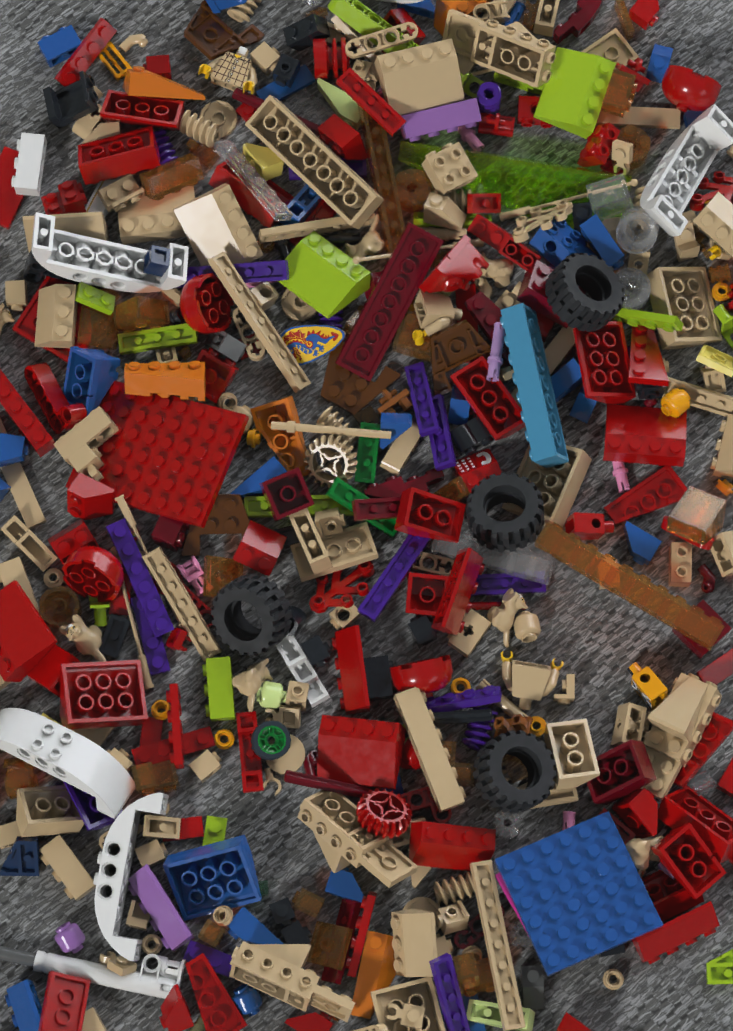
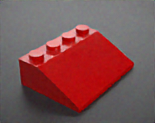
(605, 364)
(644, 436)
(458, 591)
(22, 634)
(102, 694)
(360, 751)

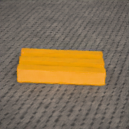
(122, 72)

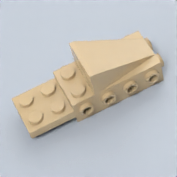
(501, 48)
(678, 728)
(346, 843)
(285, 978)

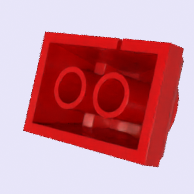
(456, 269)
(689, 860)

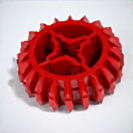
(371, 816)

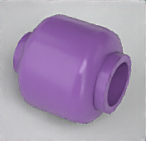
(69, 937)

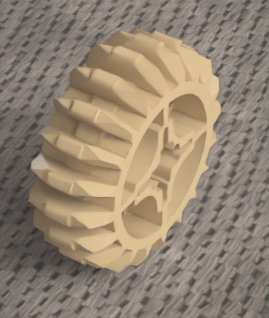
(327, 454)

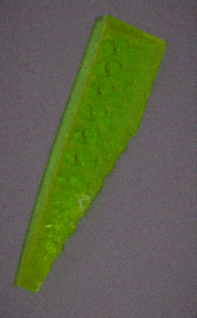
(517, 179)

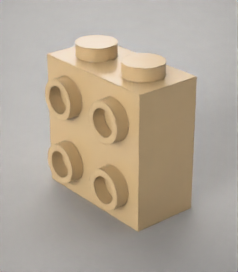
(449, 168)

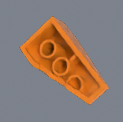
(148, 84)
(287, 446)
(374, 973)

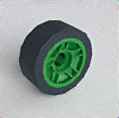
(278, 733)

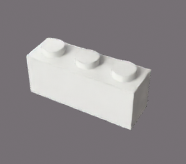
(29, 164)

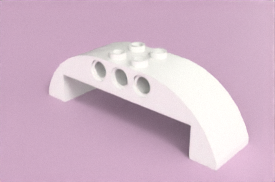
(684, 168)
(102, 261)
(66, 757)
(110, 909)

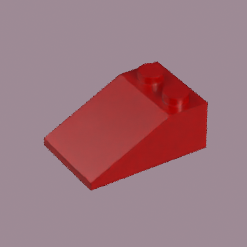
(429, 515)

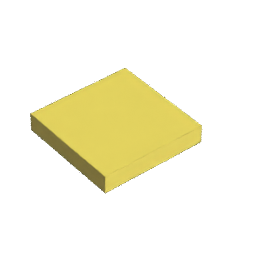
(716, 359)

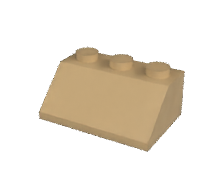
(717, 222)
(56, 316)
(724, 462)
(573, 753)
(46, 811)
(413, 942)

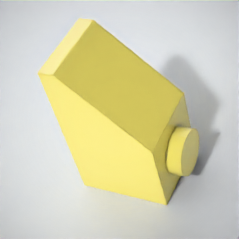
(264, 160)

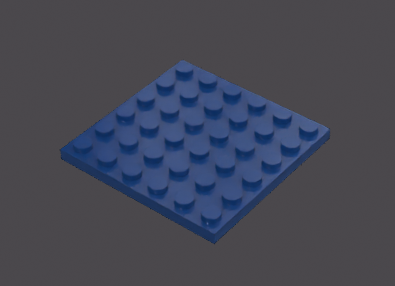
(578, 893)

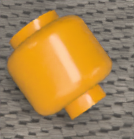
(675, 402)

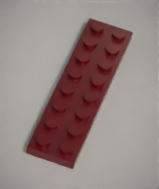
(389, 301)

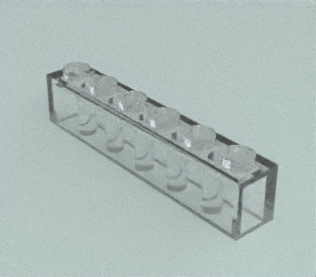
(519, 563)

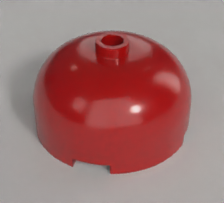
(689, 89)
(206, 304)
(94, 573)
(427, 675)

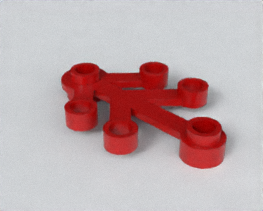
(698, 201)
(341, 588)

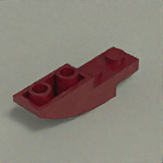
(578, 21)
(395, 485)

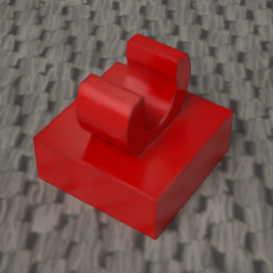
(176, 639)

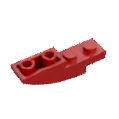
(503, 242)

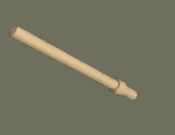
(292, 426)

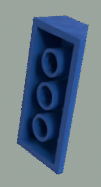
(25, 1005)

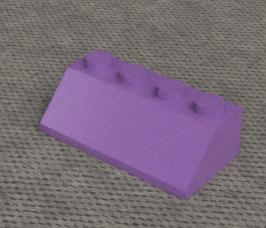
(441, 118)
(160, 907)

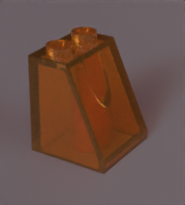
(697, 516)

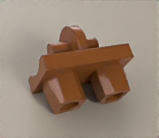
(401, 399)
(516, 723)

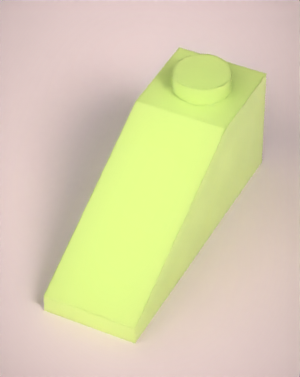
(341, 103)
(488, 1014)

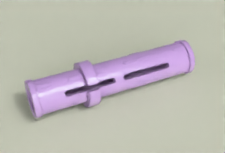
(495, 359)

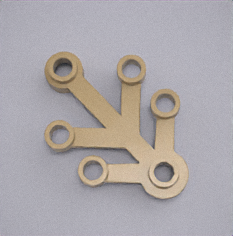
(542, 218)

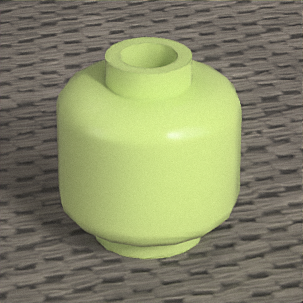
(271, 695)

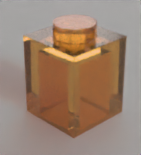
(308, 903)
(212, 933)

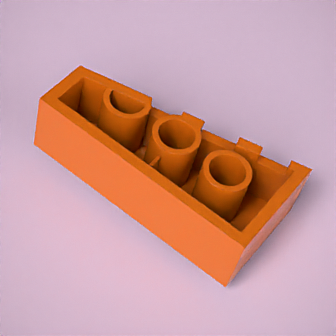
(166, 379)

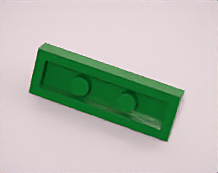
(367, 456)

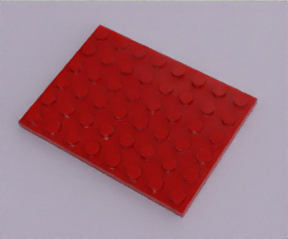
(167, 453)

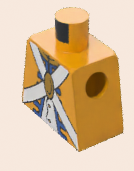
(647, 685)

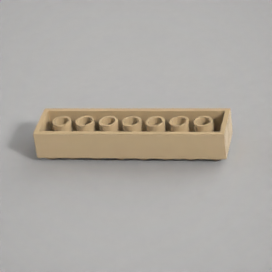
(314, 162)

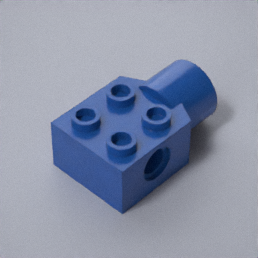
(559, 242)

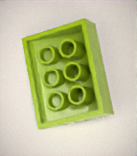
(575, 91)
(324, 275)

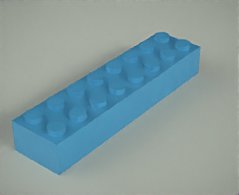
(534, 386)

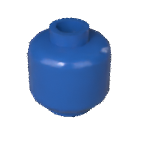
(247, 1000)

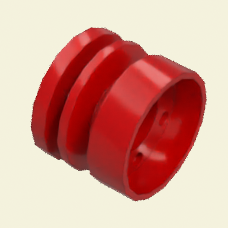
(329, 58)

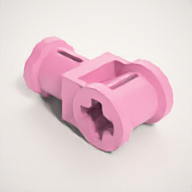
(193, 574)

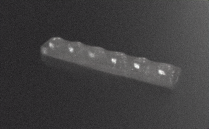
(253, 181)

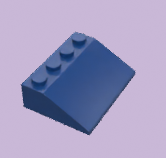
(213, 877)

